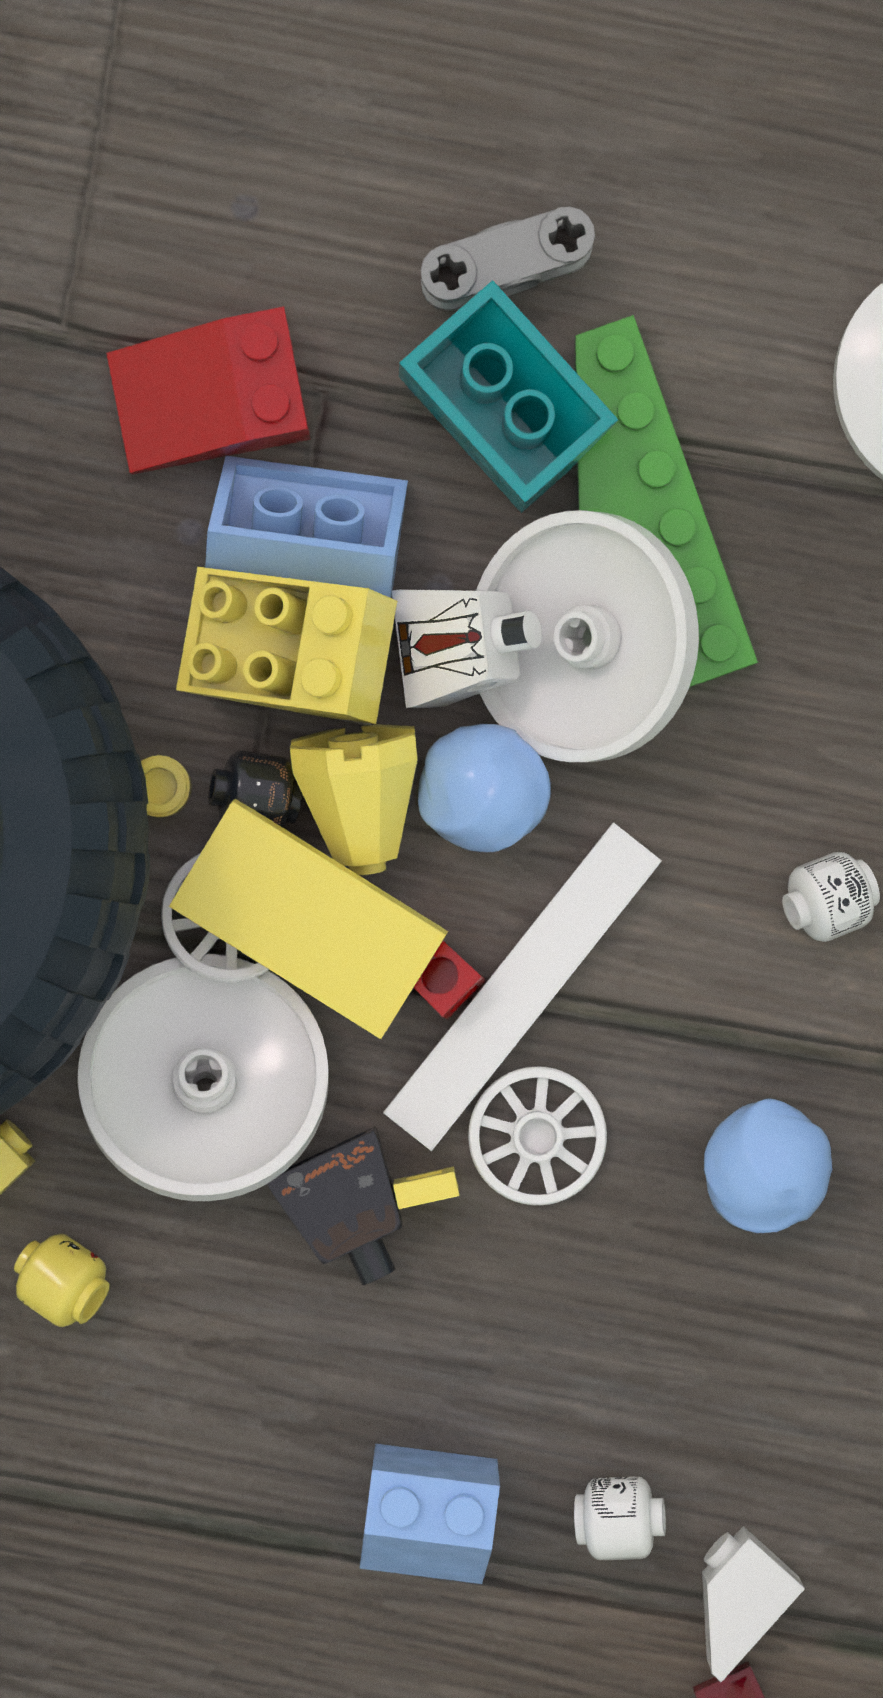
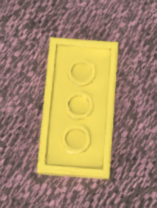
(308, 918)

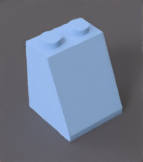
(430, 1514)

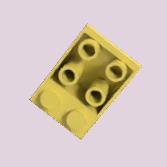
(287, 644)

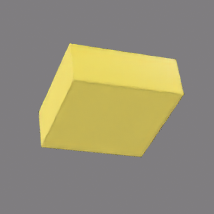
(426, 1187)

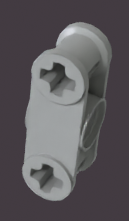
(510, 254)

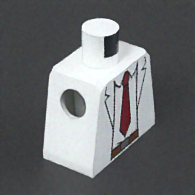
(459, 643)

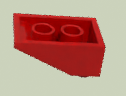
(209, 392)

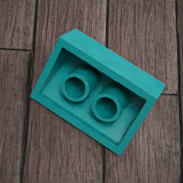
(506, 396)

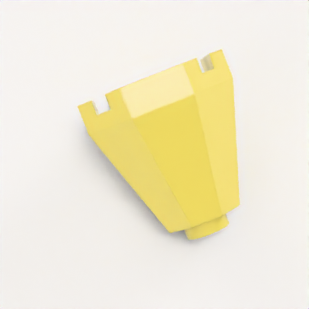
(358, 790)

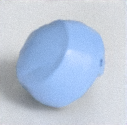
(483, 787)
(767, 1167)

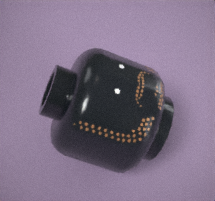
(259, 782)

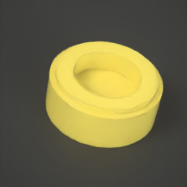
(166, 785)

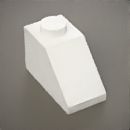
(743, 1597)

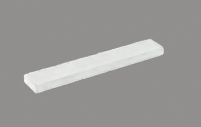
(522, 986)

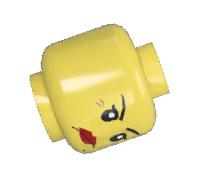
(61, 1280)

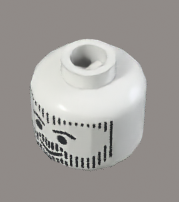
(831, 896)
(618, 1518)

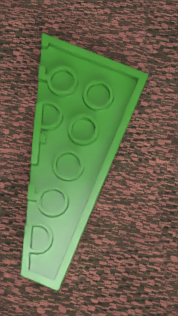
(645, 478)

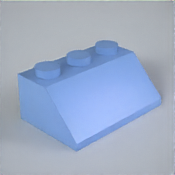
(306, 524)

